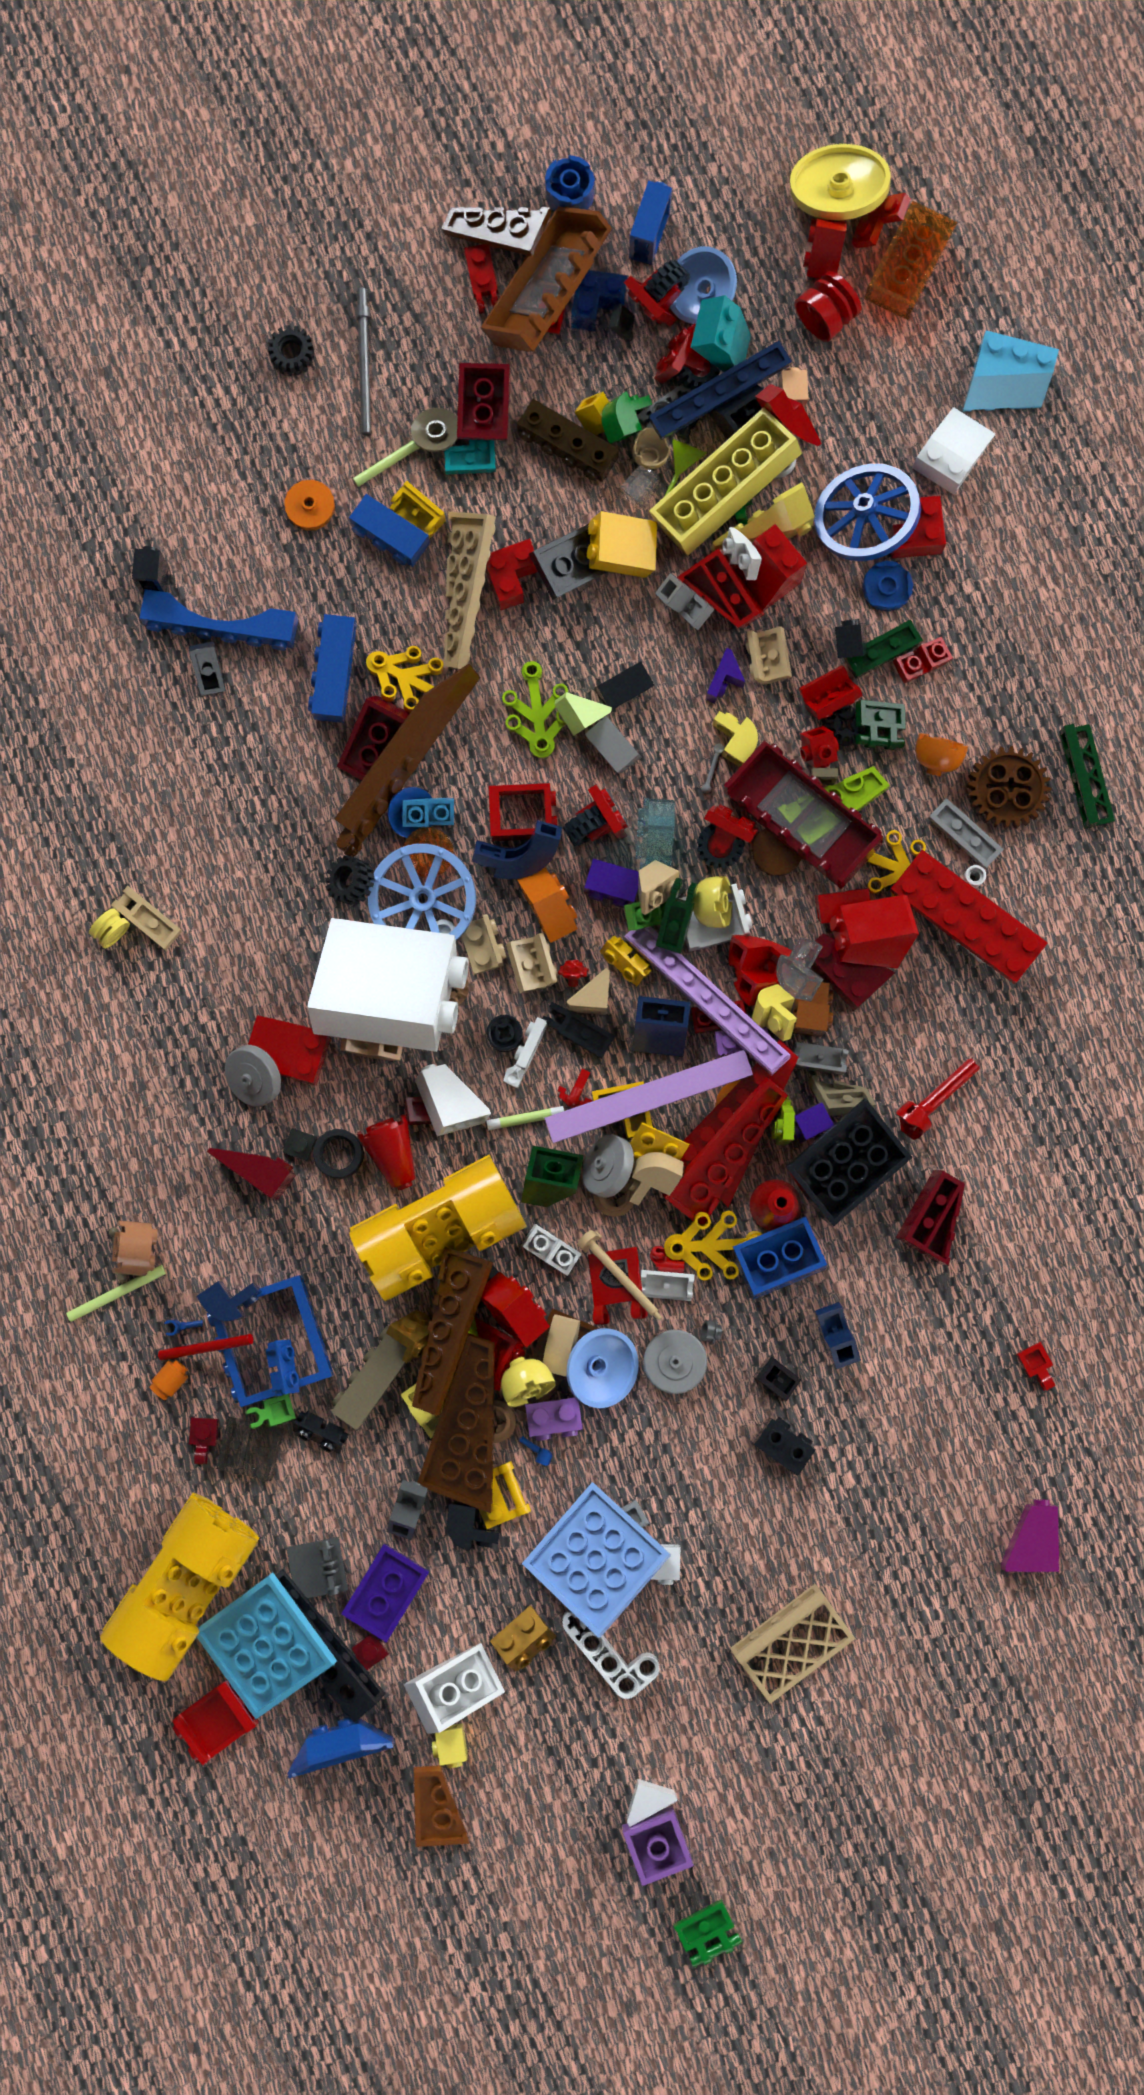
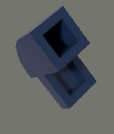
(225, 1307)
(837, 1336)

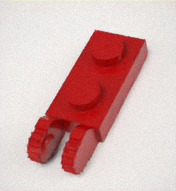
(481, 274)

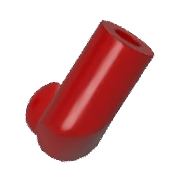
(664, 1263)

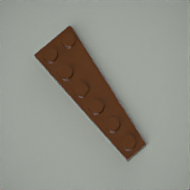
(456, 1303)

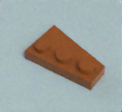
(435, 1810)

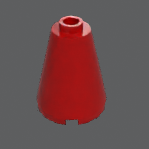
(391, 1151)
(764, 1206)

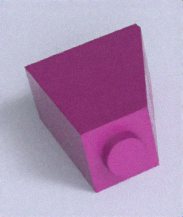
(1035, 1540)

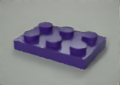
(385, 1592)

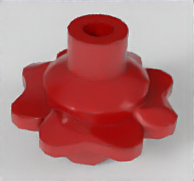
(573, 971)

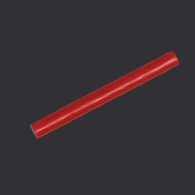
(205, 1347)

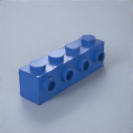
(333, 668)

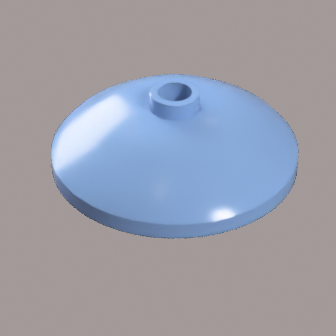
(706, 268)
(614, 1369)

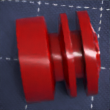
(828, 306)

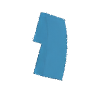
(428, 812)

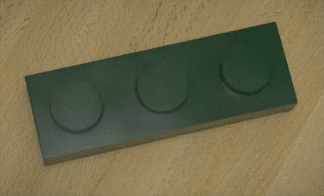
(885, 649)

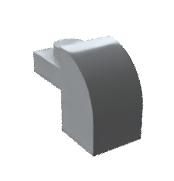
(684, 601)

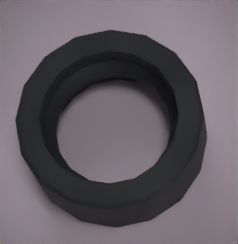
(321, 1143)

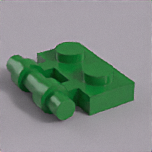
(704, 1926)

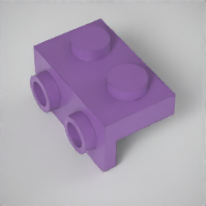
(554, 1417)

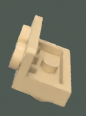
(768, 655)
(532, 963)

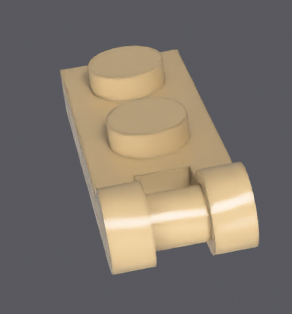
(147, 918)

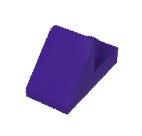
(727, 671)

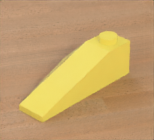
(789, 512)

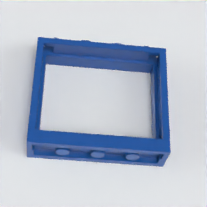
(313, 1332)

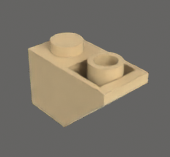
(655, 885)

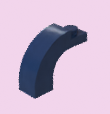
(521, 860)

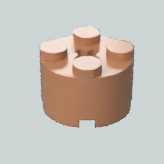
(133, 1248)

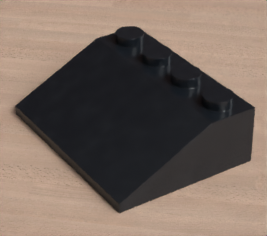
(848, 1162)

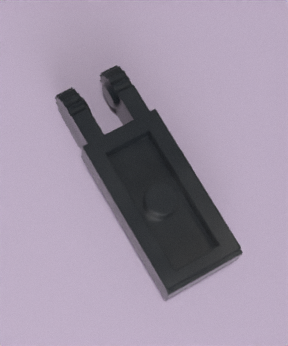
(580, 1031)

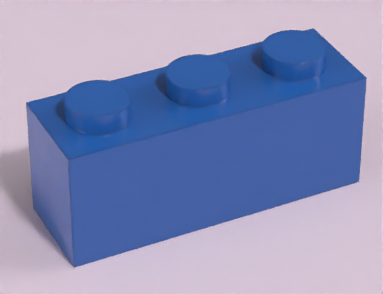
(388, 531)

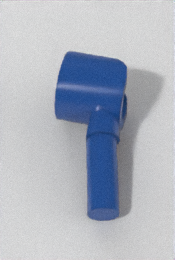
(179, 1326)
(543, 1457)

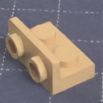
(482, 945)

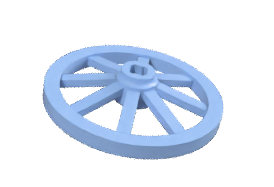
(414, 895)

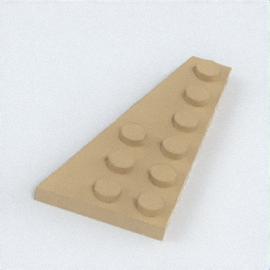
(465, 579)

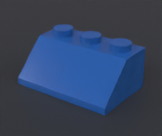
(779, 1258)

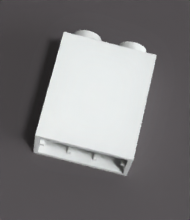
(386, 985)

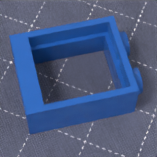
(650, 222)

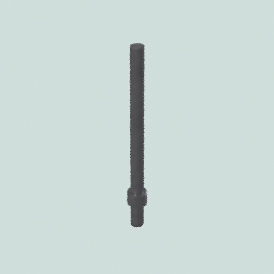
(362, 315)

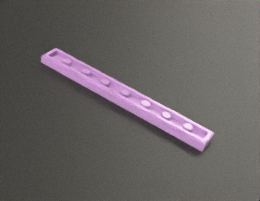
(710, 1000)
(648, 1096)

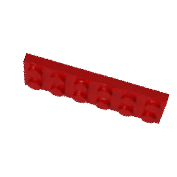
(969, 917)

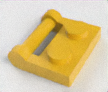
(500, 1510)

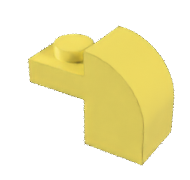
(743, 737)
(774, 1011)

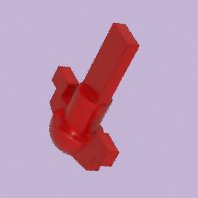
(573, 1099)

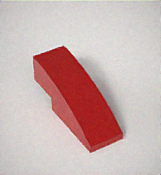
(788, 413)

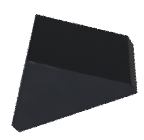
(777, 1377)

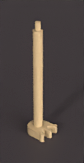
(587, 1242)

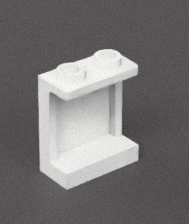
(701, 936)

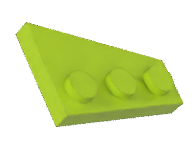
(783, 1128)

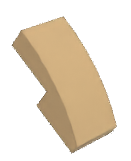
(560, 1342)

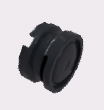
(504, 1033)

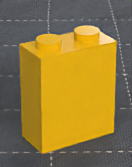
(622, 544)

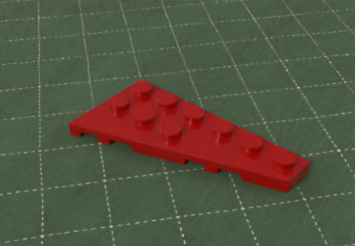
(726, 1108)

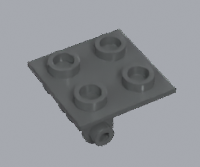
(318, 1567)

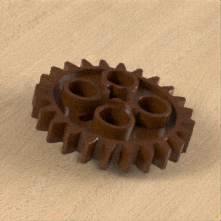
(1008, 765)

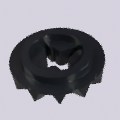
(845, 737)

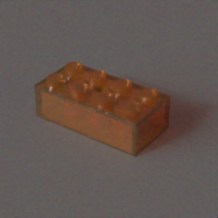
(910, 260)

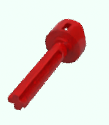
(917, 1115)

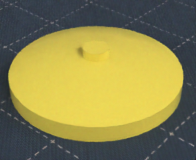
(840, 182)

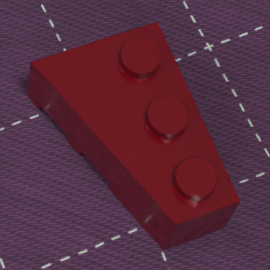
(849, 980)

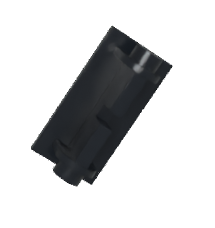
(310, 1429)

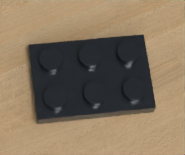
(565, 563)

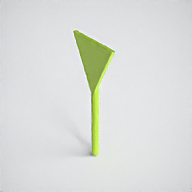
(684, 458)

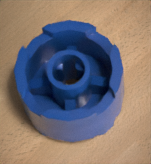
(569, 184)

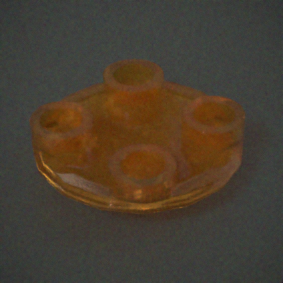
(423, 861)

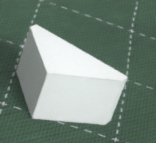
(648, 1800)

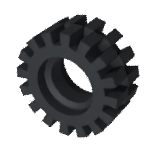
(291, 364)
(360, 882)

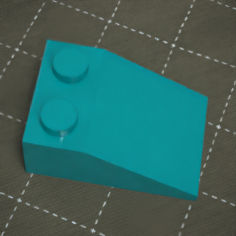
(721, 333)

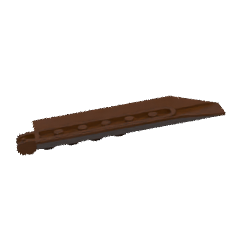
(401, 758)

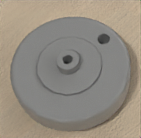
(252, 1075)
(608, 1166)
(675, 1361)

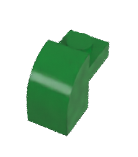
(620, 416)

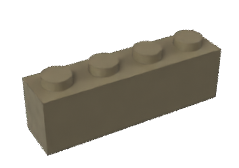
(370, 1382)

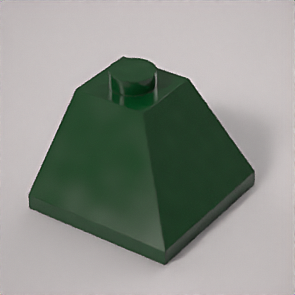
(551, 1176)

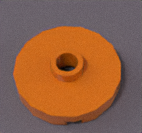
(314, 516)

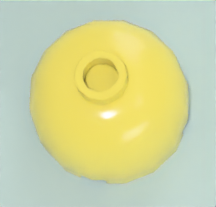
(712, 902)
(526, 1380)

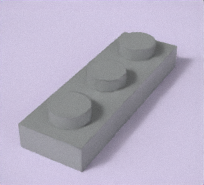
(965, 833)

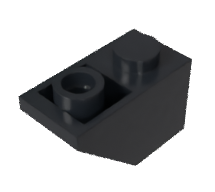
(851, 638)

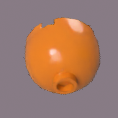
(939, 754)

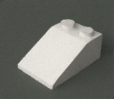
(953, 450)
(454, 1689)

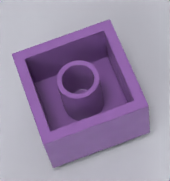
(657, 1846)

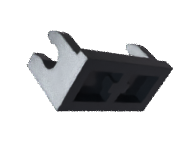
(624, 686)

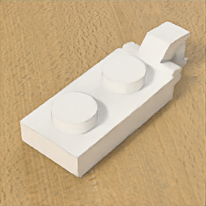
(525, 1053)

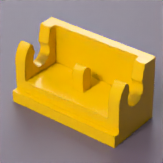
(417, 509)

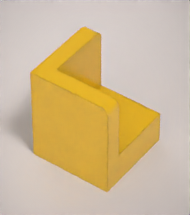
(590, 412)

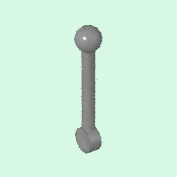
(718, 749)

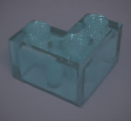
(656, 828)

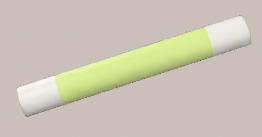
(522, 1118)

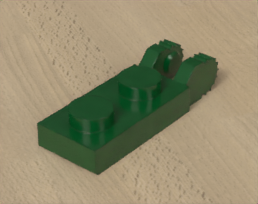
(676, 918)

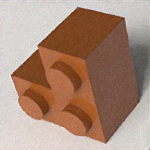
(814, 1016)

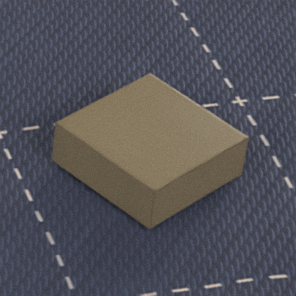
(827, 776)

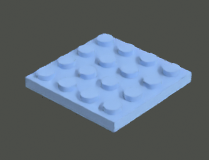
(596, 1559)

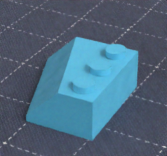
(1010, 374)

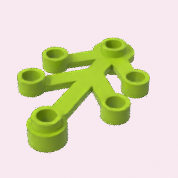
(537, 714)

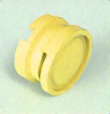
(109, 928)

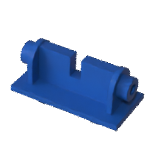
(281, 1355)

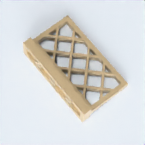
(776, 1627)

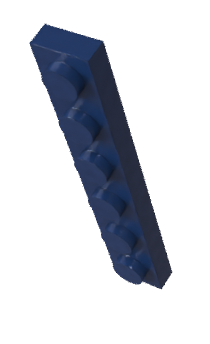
(720, 390)

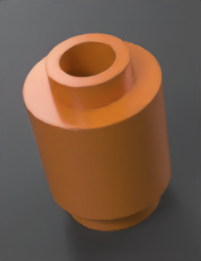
(169, 1379)

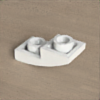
(742, 552)
(551, 1249)

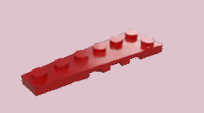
(721, 1157)

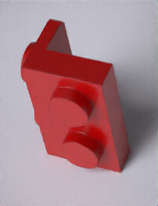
(829, 693)

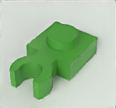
(274, 1411)

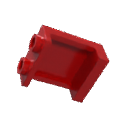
(213, 1722)

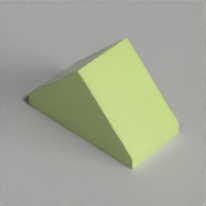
(580, 712)

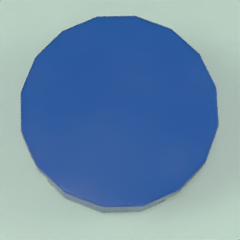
(887, 593)

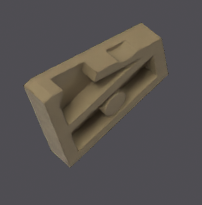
(839, 1097)

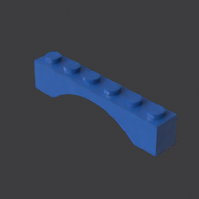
(270, 627)

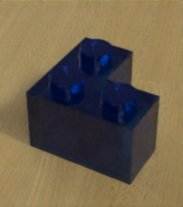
(595, 292)

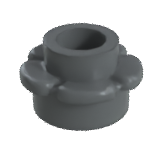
(711, 1331)

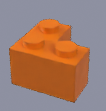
(548, 902)

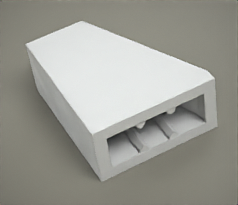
(449, 1100)

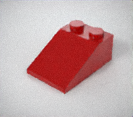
(292, 1047)

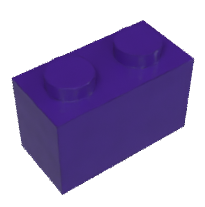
(611, 883)
(811, 1123)

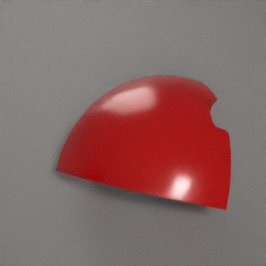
(754, 964)

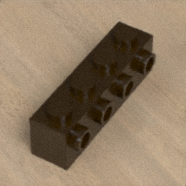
(567, 440)

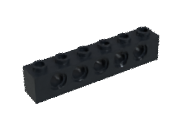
(349, 1669)

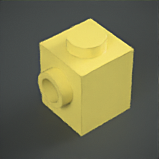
(450, 1746)

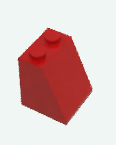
(779, 570)
(875, 931)

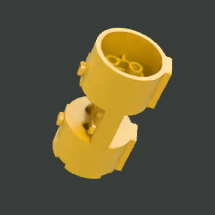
(409, 1241)
(161, 1614)

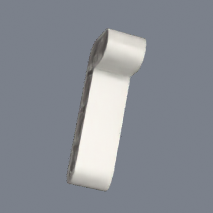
(604, 1650)

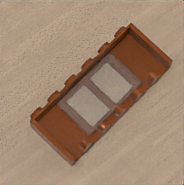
(546, 279)

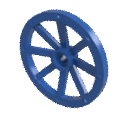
(869, 513)

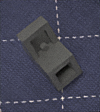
(407, 1509)

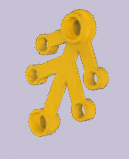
(405, 677)
(897, 867)
(708, 1245)

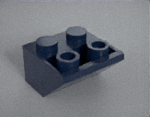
(661, 1026)

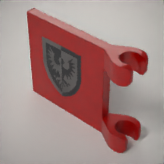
(607, 1288)

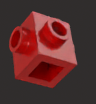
(819, 747)

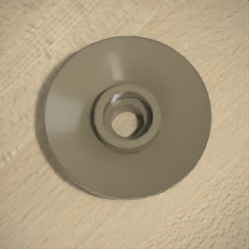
(432, 422)

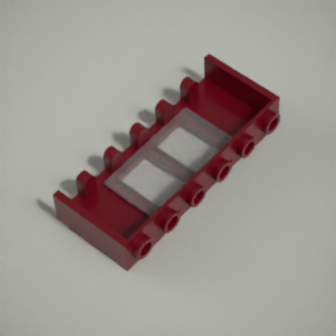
(803, 814)

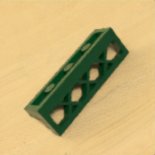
(1080, 777)

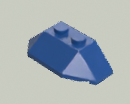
(338, 1745)

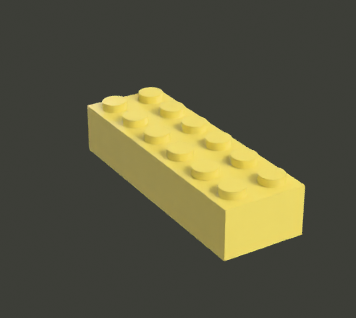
(726, 481)

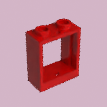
(494, 808)

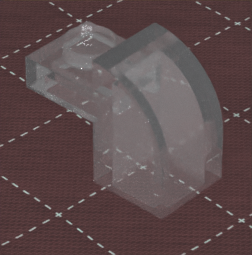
(795, 971)

